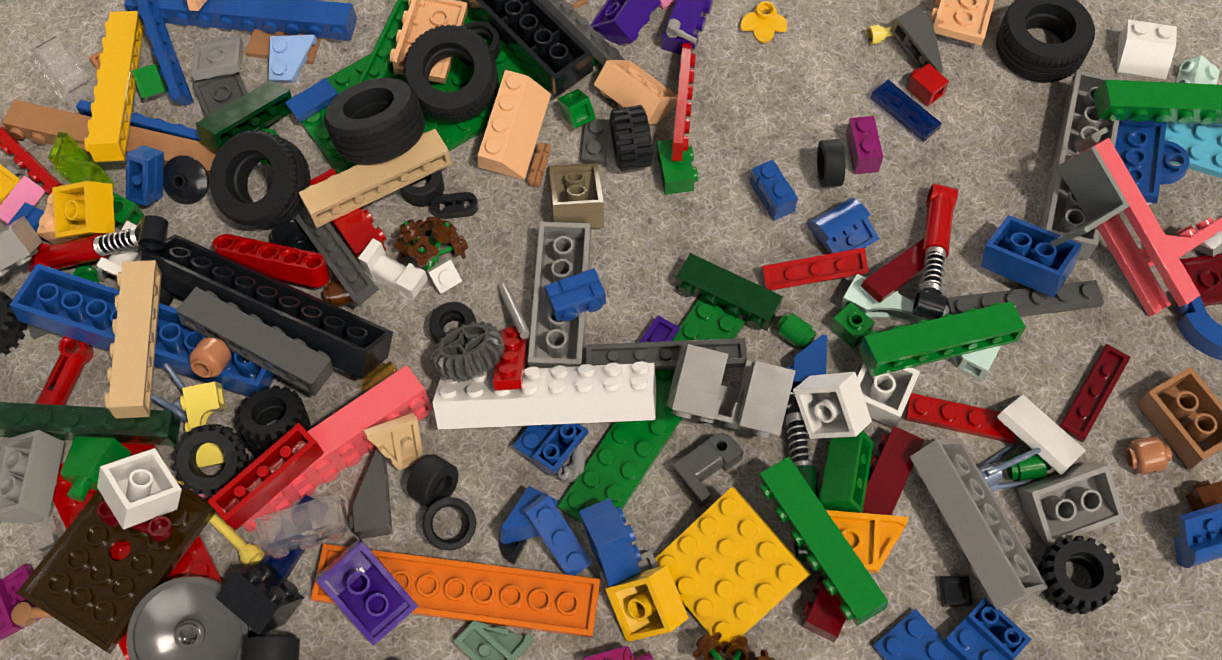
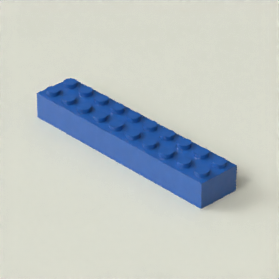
(86, 313)

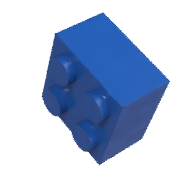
(611, 541)

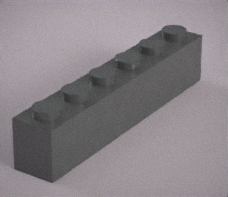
(256, 341)

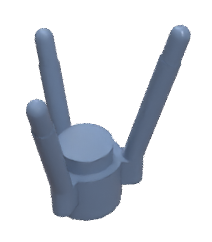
(176, 406)
(993, 474)

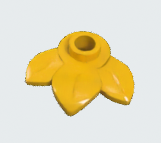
(764, 24)

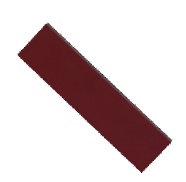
(895, 273)
(1094, 393)

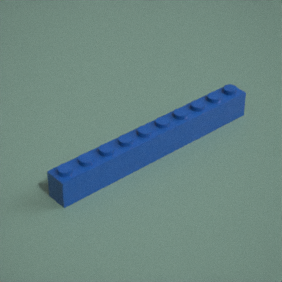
(294, 17)

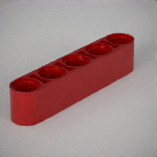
(275, 260)

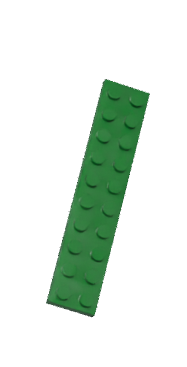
(634, 445)

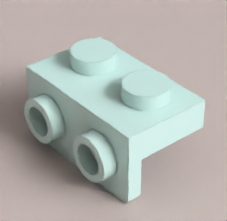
(1198, 71)

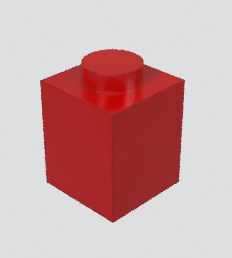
(927, 84)

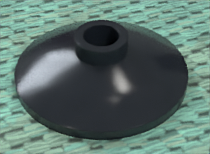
(194, 179)
(292, 236)

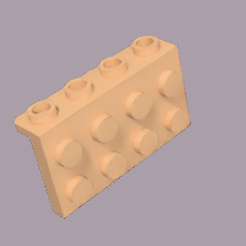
(421, 17)
(962, 19)

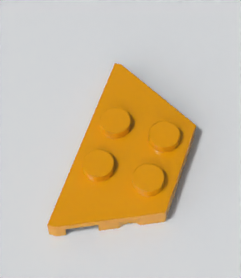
(870, 535)

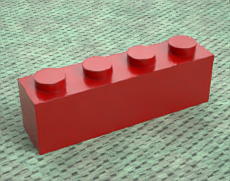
(355, 226)
(266, 477)

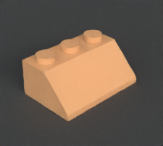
(633, 86)

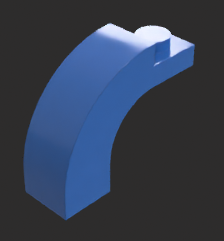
(1200, 329)

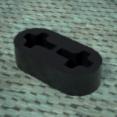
(454, 205)

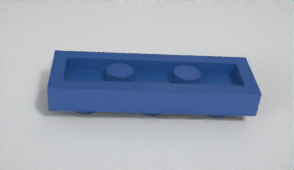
(557, 535)

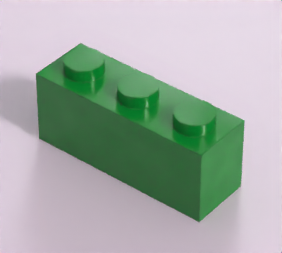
(846, 473)

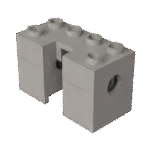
(756, 404)

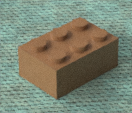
(1186, 416)

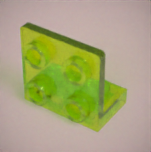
(73, 162)

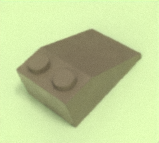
(577, 194)

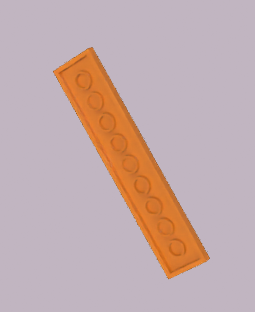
(487, 592)

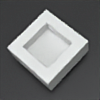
(444, 275)

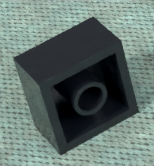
(260, 597)

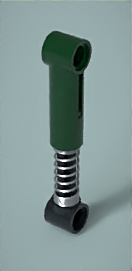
(800, 454)

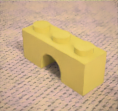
(200, 403)

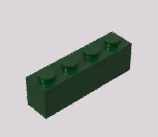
(247, 113)
(729, 292)

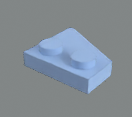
(288, 56)

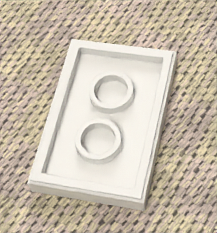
(1041, 432)

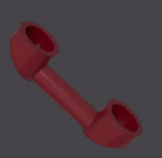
(158, 528)

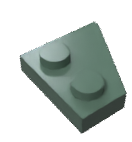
(491, 643)

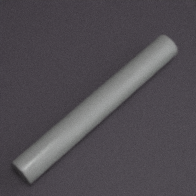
(514, 311)

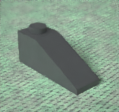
(918, 38)
(372, 504)

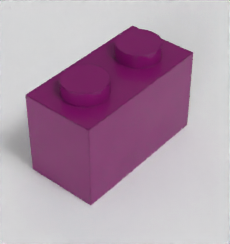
(864, 145)

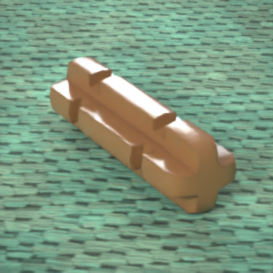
(539, 164)

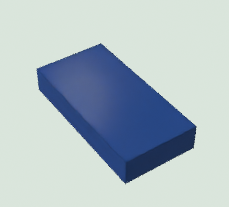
(311, 100)

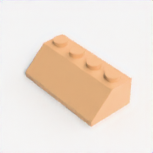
(513, 126)

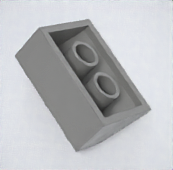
(28, 476)
(1072, 502)

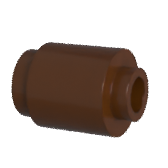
(337, 294)

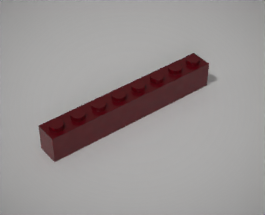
(882, 494)

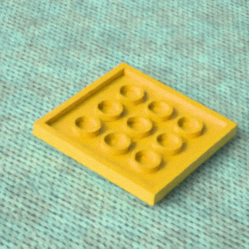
(731, 567)

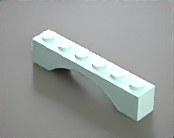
(900, 308)

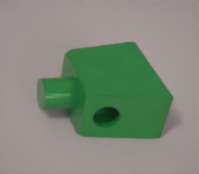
(84, 463)

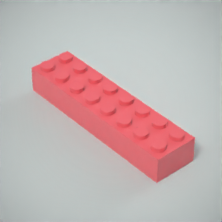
(343, 436)

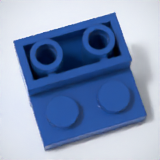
(844, 227)
(550, 445)
(1199, 537)
(987, 635)

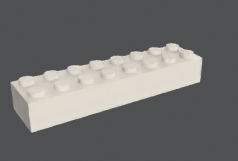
(550, 397)

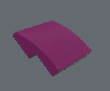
(10, 598)

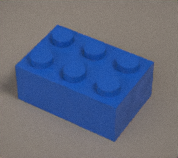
(1027, 257)

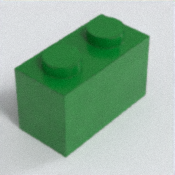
(676, 175)

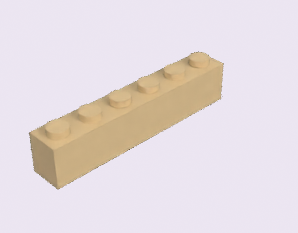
(367, 183)
(134, 340)

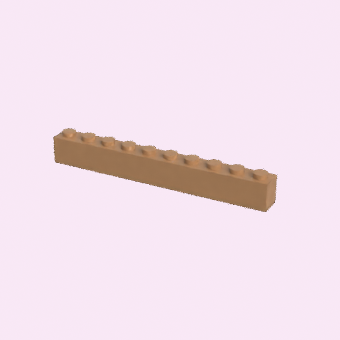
(43, 124)

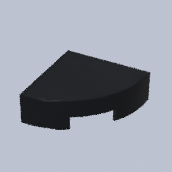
(512, 550)

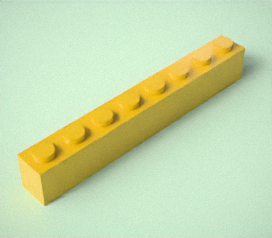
(115, 87)

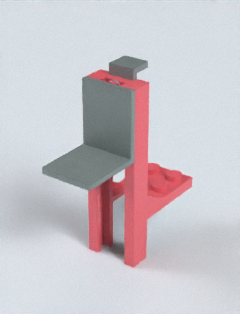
(1107, 188)

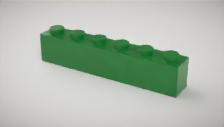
(1159, 101)
(941, 338)
(823, 542)

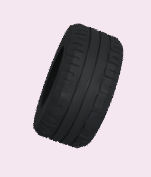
(445, 43)
(1038, 59)
(375, 121)
(231, 173)

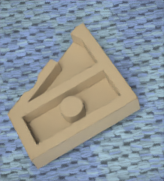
(398, 440)

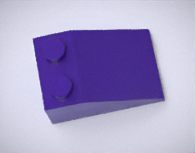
(366, 591)

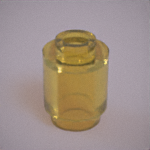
(378, 375)

